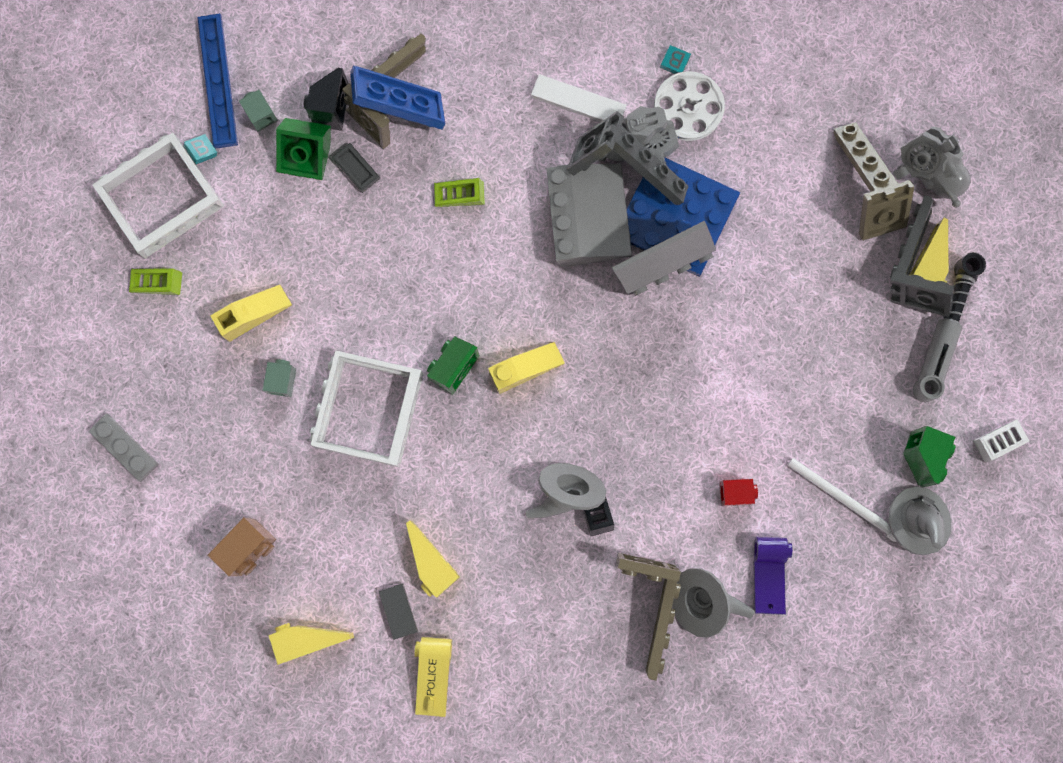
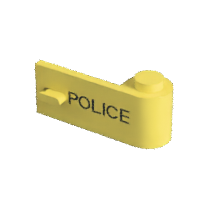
(432, 675)

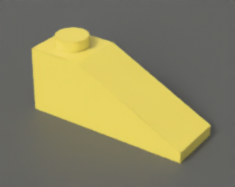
(934, 259)
(525, 367)
(431, 565)
(298, 641)

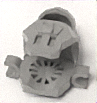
(651, 129)
(936, 164)

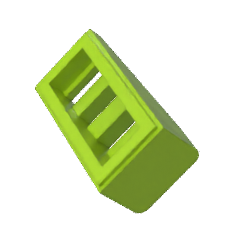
(478, 186)
(170, 281)

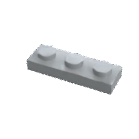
(123, 447)

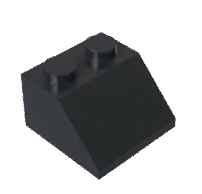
(326, 100)

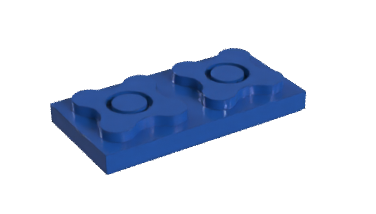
(397, 97)

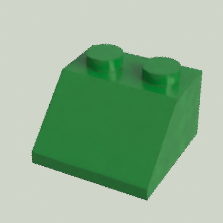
(302, 148)
(453, 364)

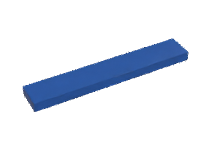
(217, 81)

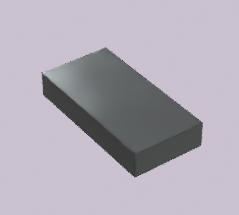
(356, 167)
(398, 611)

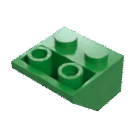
(928, 455)

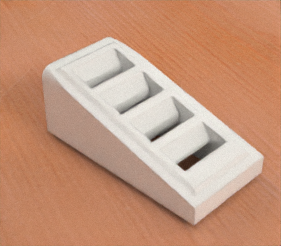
(985, 449)

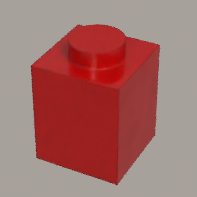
(738, 492)

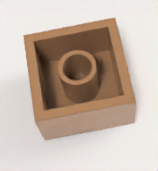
(242, 548)

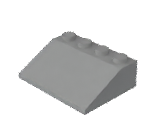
(588, 214)
(665, 258)

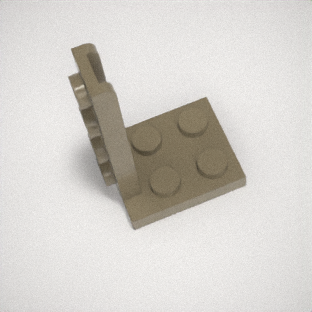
(376, 122)
(888, 202)
(655, 571)

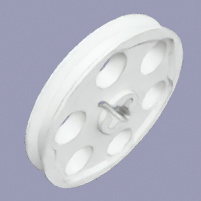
(692, 96)

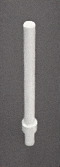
(841, 497)

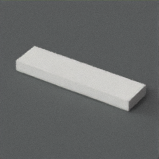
(575, 99)

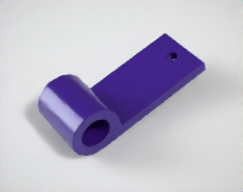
(769, 574)

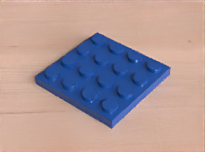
(656, 219)

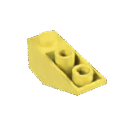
(250, 312)

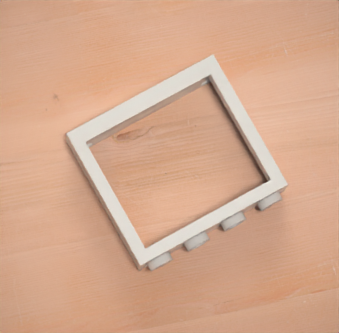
(178, 224)
(330, 389)

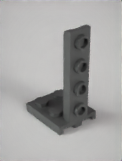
(611, 136)
(915, 290)

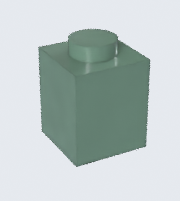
(258, 110)
(279, 378)

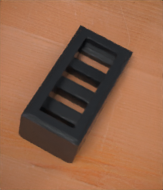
(601, 527)

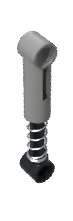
(948, 331)

